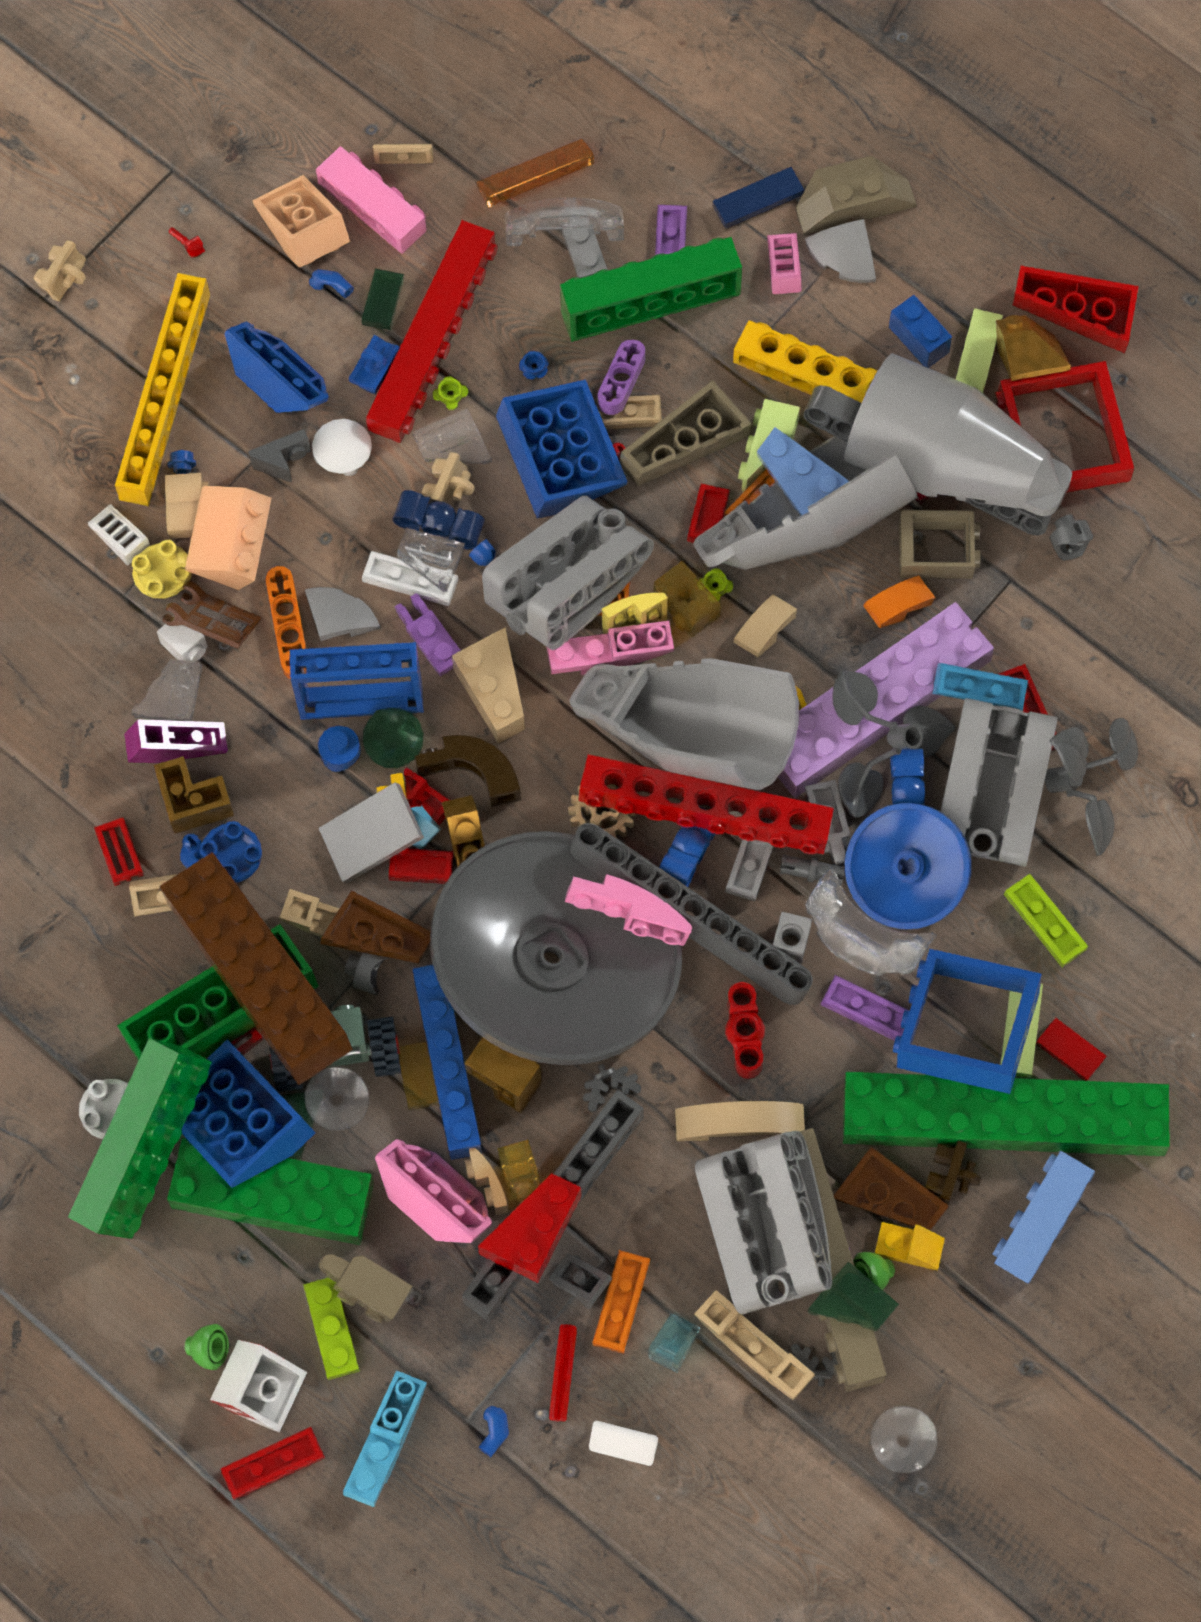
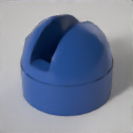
(483, 553)

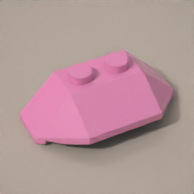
(432, 1193)

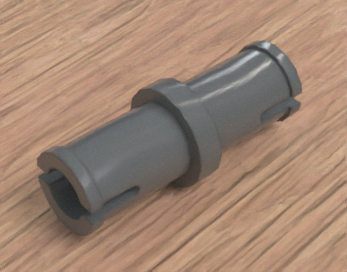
(808, 869)

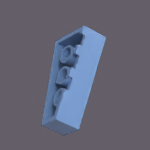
(1043, 1217)

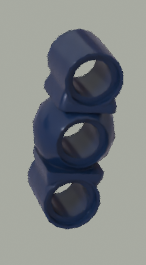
(438, 519)

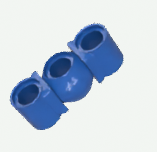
(907, 777)
(686, 853)

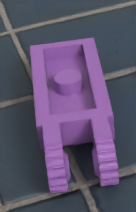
(429, 635)

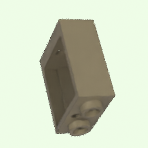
(938, 521)

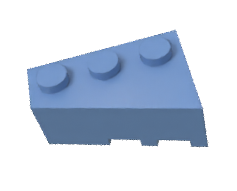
(797, 471)

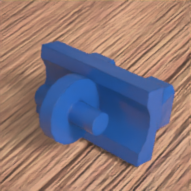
(374, 365)

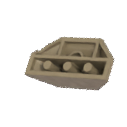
(852, 193)

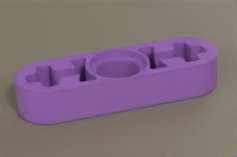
(622, 388)

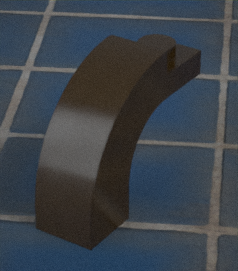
(476, 757)

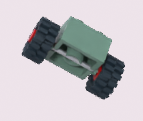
(383, 1047)

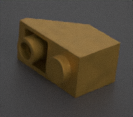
(463, 827)

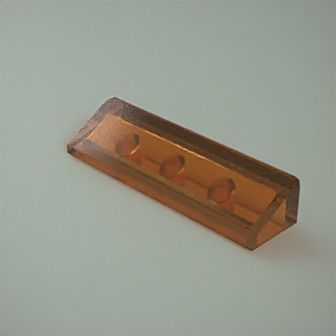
(535, 172)

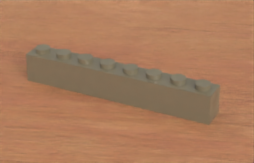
(853, 1346)

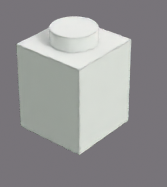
(182, 642)

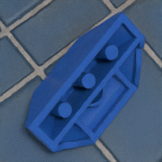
(274, 370)

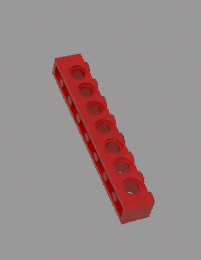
(720, 797)

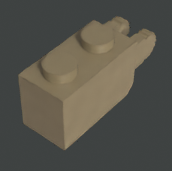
(367, 1285)

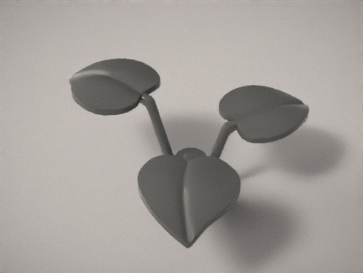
(921, 729)
(1073, 751)

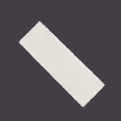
(397, 576)

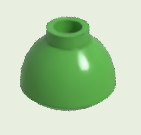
(874, 1268)
(208, 1346)

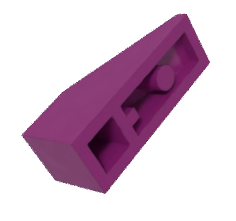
(166, 740)

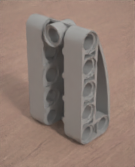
(565, 571)
(998, 777)
(767, 1221)

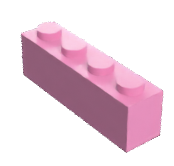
(371, 199)

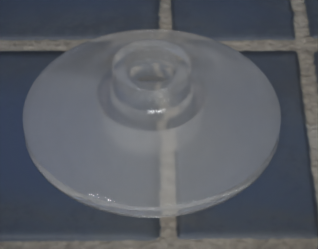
(348, 1087)
(909, 1423)

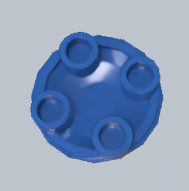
(235, 849)

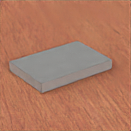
(371, 832)

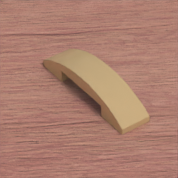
(307, 913)
(738, 1119)
(754, 1346)

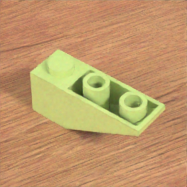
(772, 415)

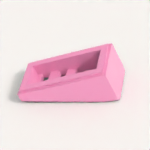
(784, 280)

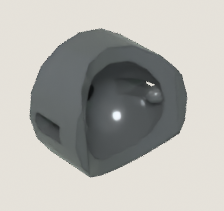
(1071, 532)
(364, 970)

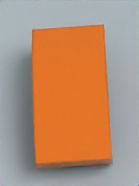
(896, 601)

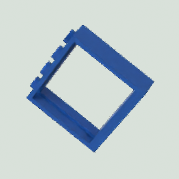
(356, 664)
(958, 1067)

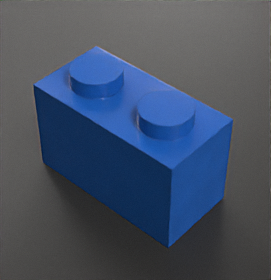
(920, 331)

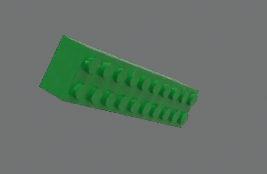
(1034, 1117)

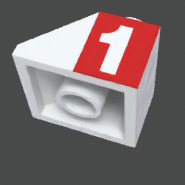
(258, 1385)

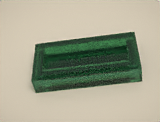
(382, 299)

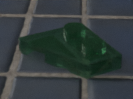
(854, 1300)

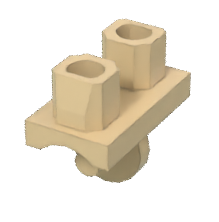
(63, 271)
(452, 480)

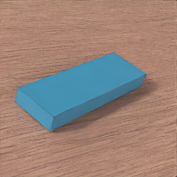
(979, 685)

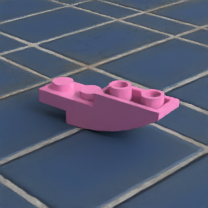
(618, 647)
(642, 910)

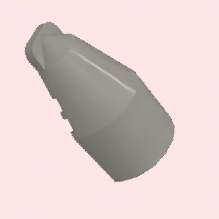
(953, 441)
(774, 531)
(697, 719)

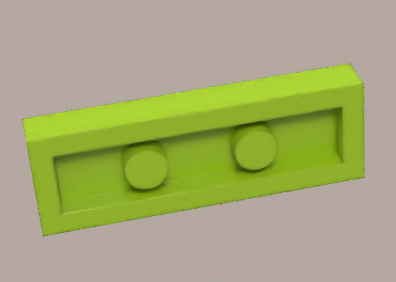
(1045, 920)
(331, 1329)

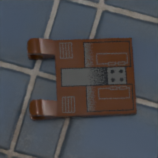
(212, 617)

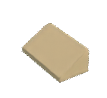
(403, 153)
(148, 897)

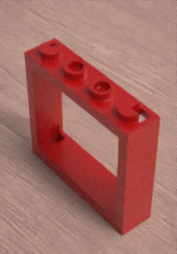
(1099, 375)

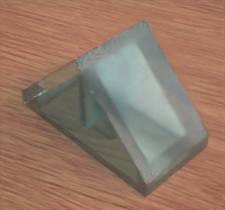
(673, 1343)

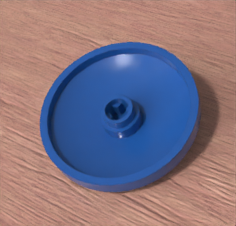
(908, 866)

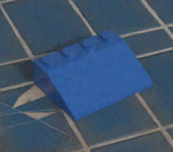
(559, 446)
(242, 1119)

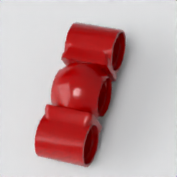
(741, 1044)

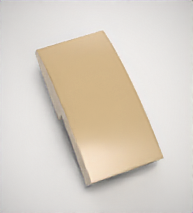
(764, 625)
(484, 1175)

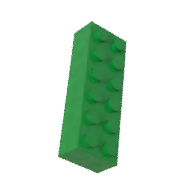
(650, 288)
(200, 1011)
(140, 1139)
(285, 1197)

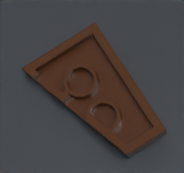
(376, 931)
(890, 1193)

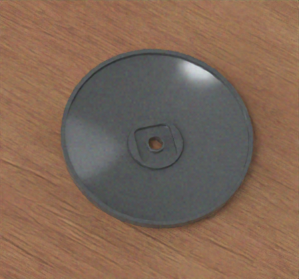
(491, 943)

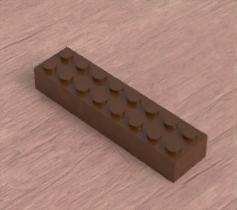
(256, 968)

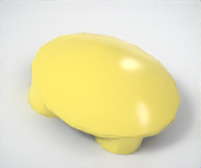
(161, 570)

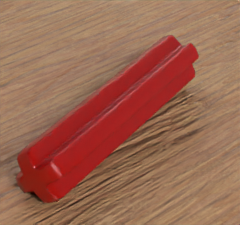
(563, 1372)

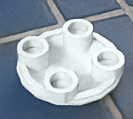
(342, 446)
(100, 1105)

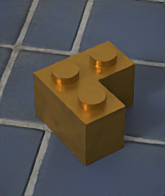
(190, 803)
(510, 1076)

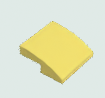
(635, 611)

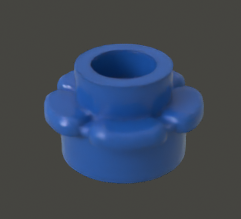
(536, 358)
(181, 461)

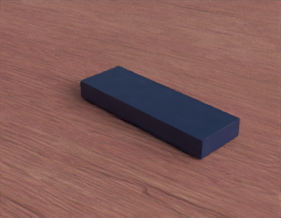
(758, 197)

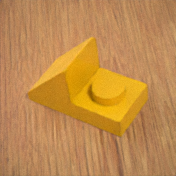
(910, 1246)

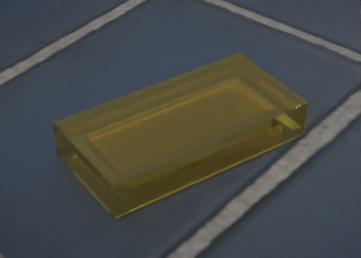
(418, 1076)

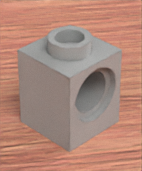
(793, 925)

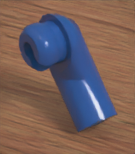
(331, 278)
(190, 850)
(498, 1430)

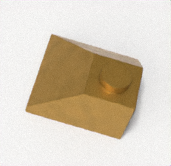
(1028, 348)

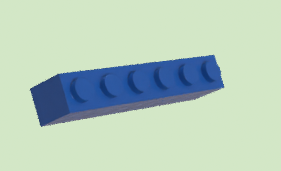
(447, 1065)

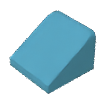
(427, 826)

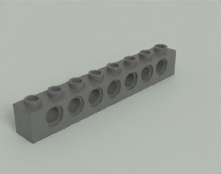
(580, 1167)

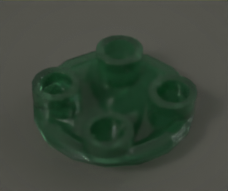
(393, 737)

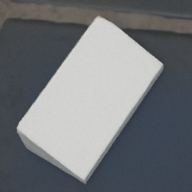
(623, 1443)

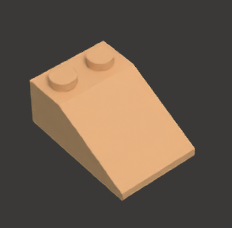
(302, 221)

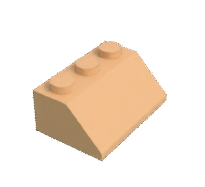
(228, 535)

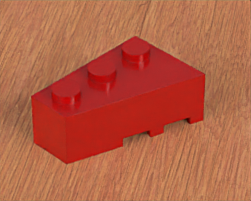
(533, 1229)

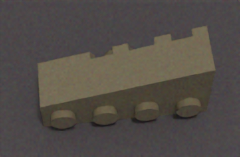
(688, 433)

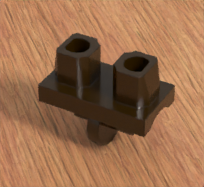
(952, 1157)

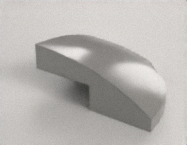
(845, 251)
(339, 613)

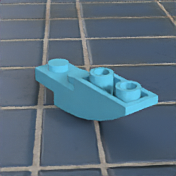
(385, 1439)

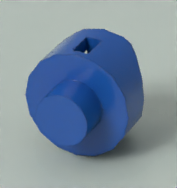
(339, 748)

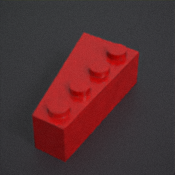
(1079, 303)

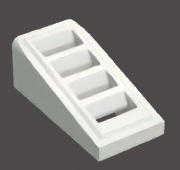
(130, 551)

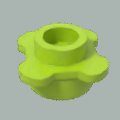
(446, 385)
(718, 577)

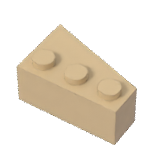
(491, 683)

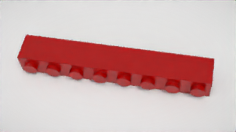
(431, 332)

